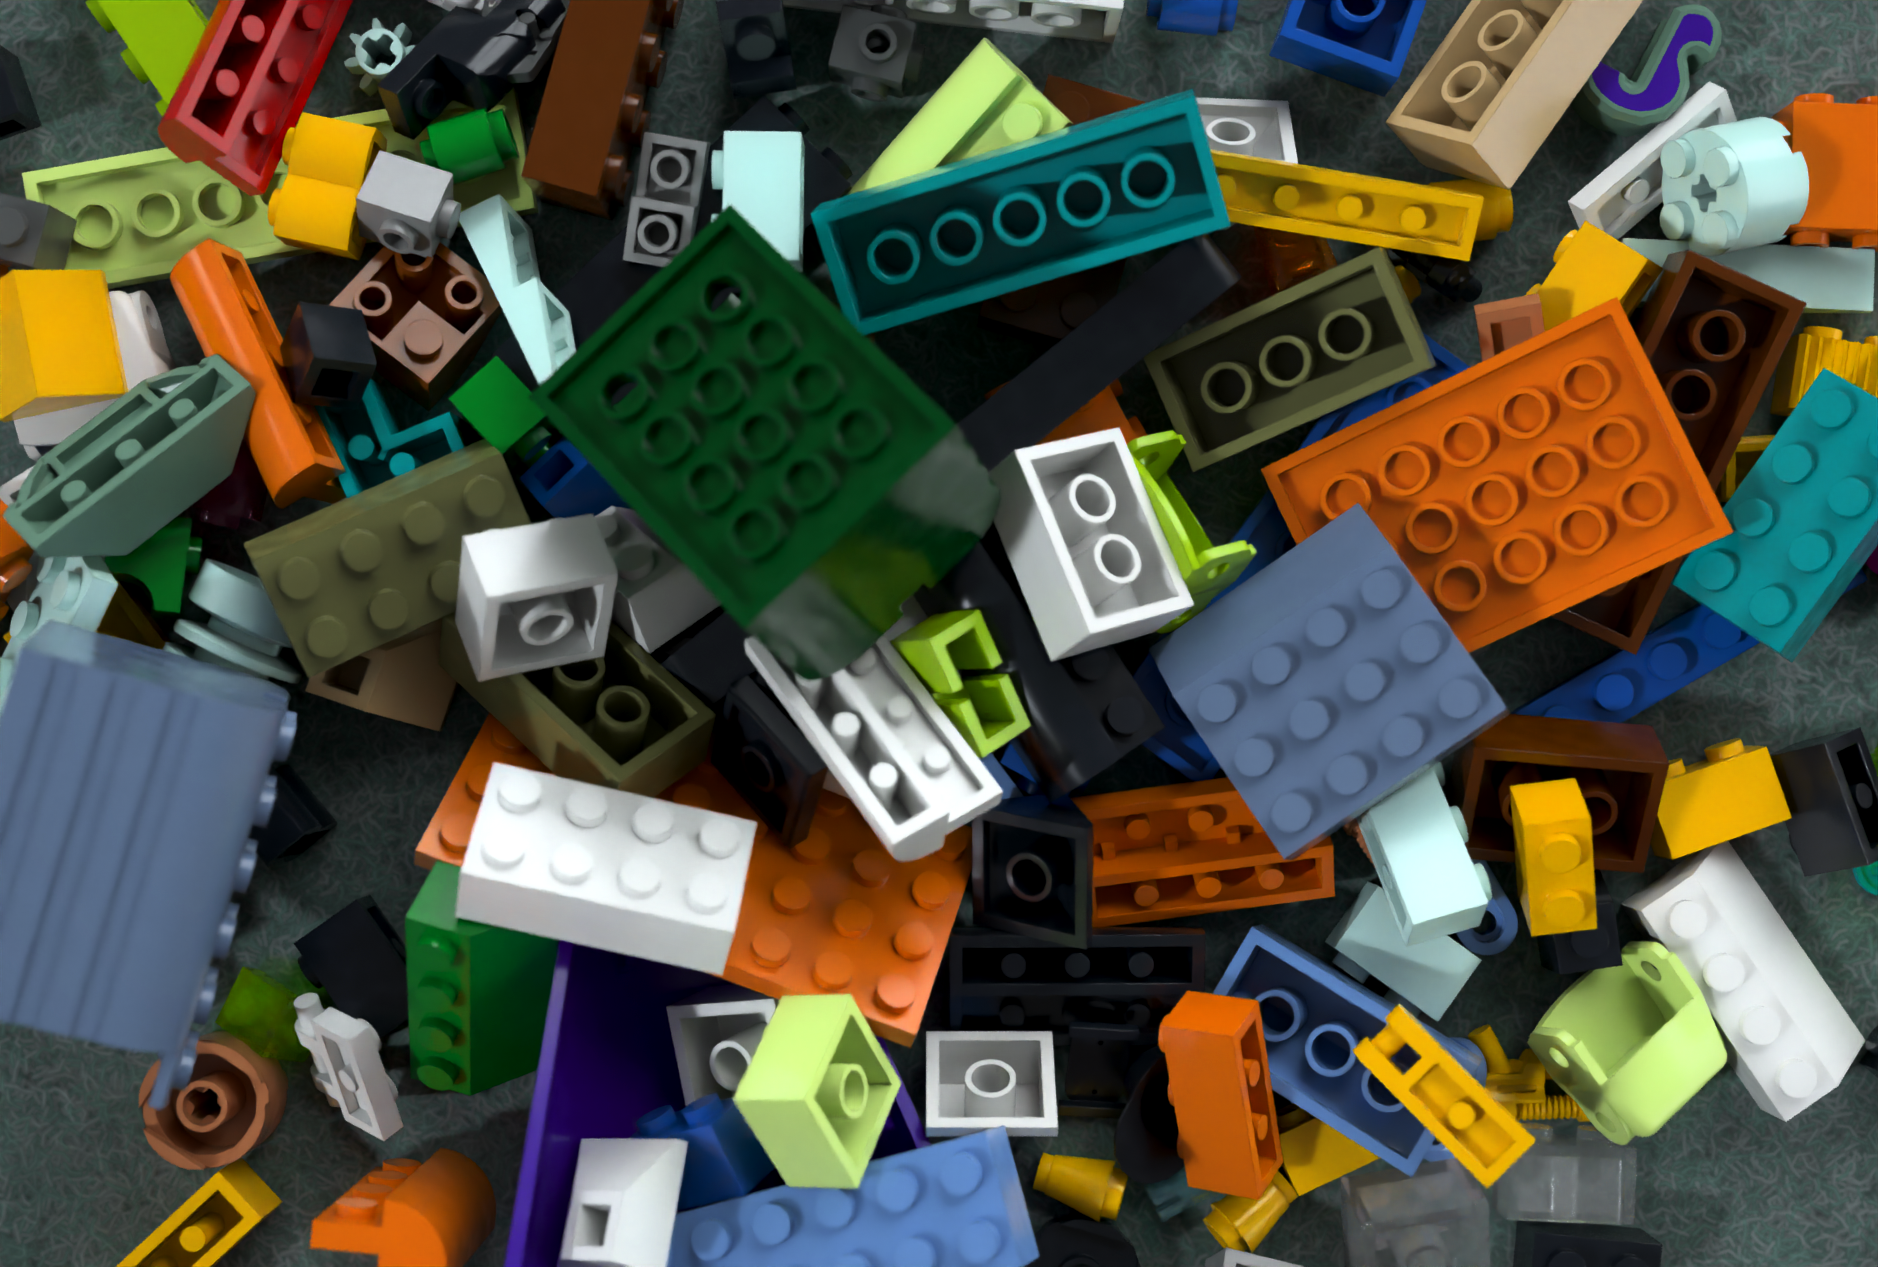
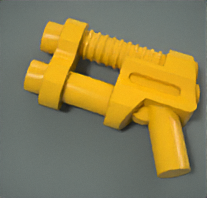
(1521, 1082)

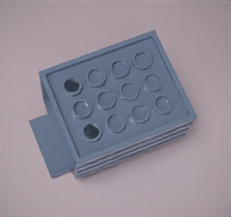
(126, 835)

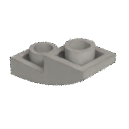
(666, 198)

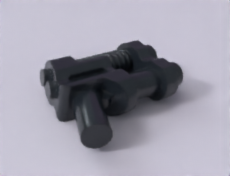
(1443, 274)

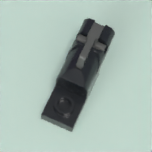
(471, 61)

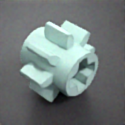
(373, 43)

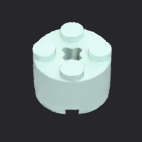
(1732, 186)

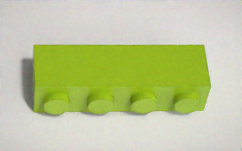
(158, 38)

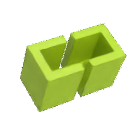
(979, 707)

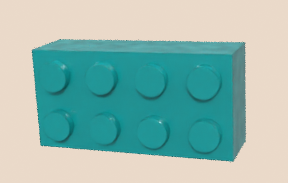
(1797, 522)

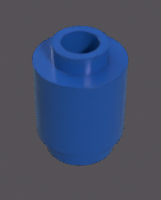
(1193, 16)

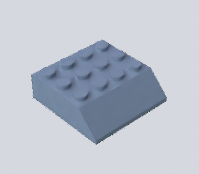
(1326, 683)

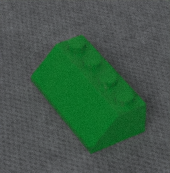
(472, 992)

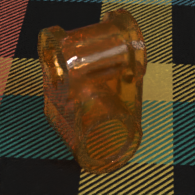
(1292, 256)

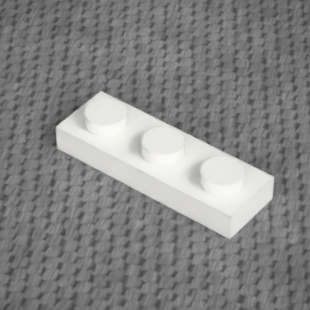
(1634, 181)

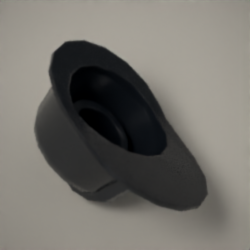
(1148, 1125)

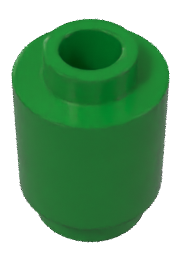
(470, 144)

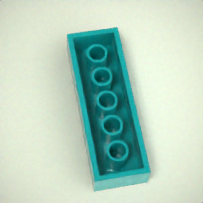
(1022, 214)

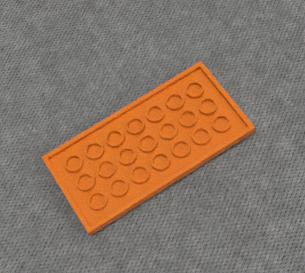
(809, 916)

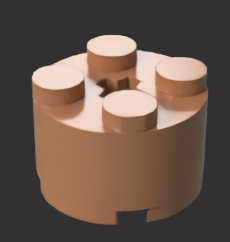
(250, 1098)

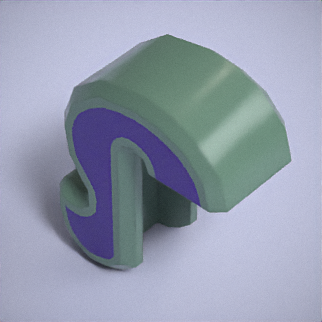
(1660, 80)

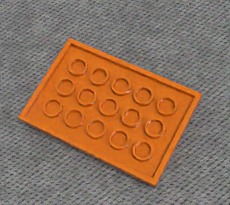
(1518, 478)

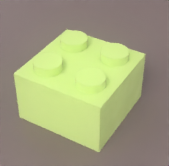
(818, 1091)

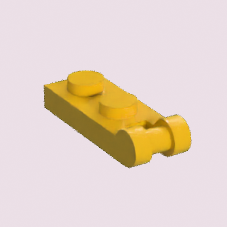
(1445, 1098)

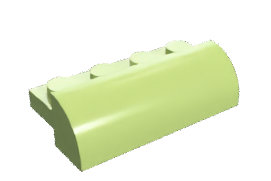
(973, 112)

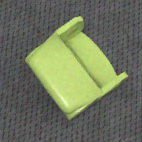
(1631, 1042)

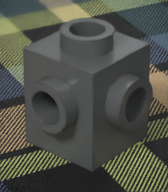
(863, 34)

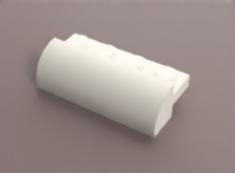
(886, 746)

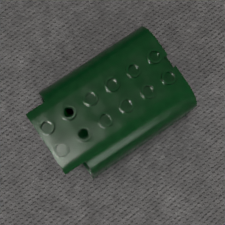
(773, 449)

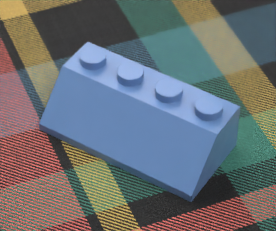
(1309, 1029)

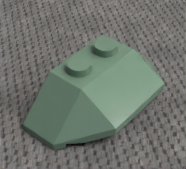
(135, 463)

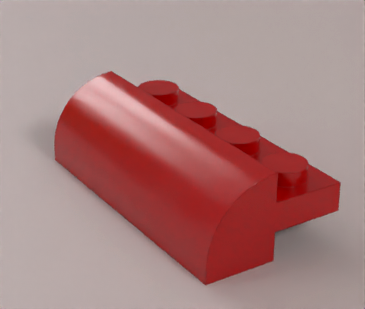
(249, 85)

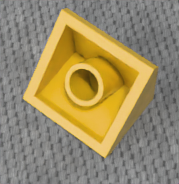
(57, 342)

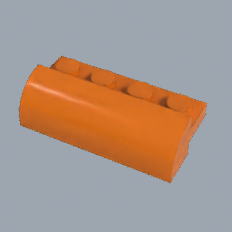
(237, 325)
(1191, 854)
(412, 1213)

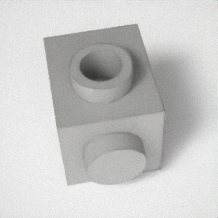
(407, 205)

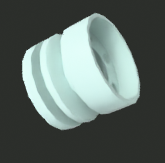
(241, 628)

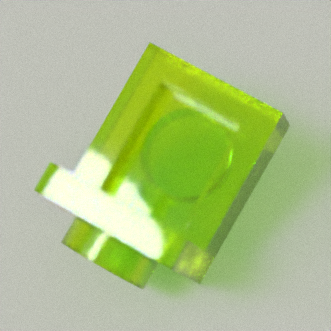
(263, 1016)

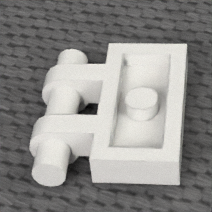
(348, 1066)

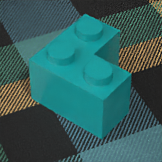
(378, 449)

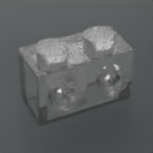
(1569, 1179)

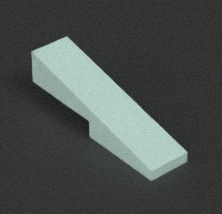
(510, 263)
(1822, 277)

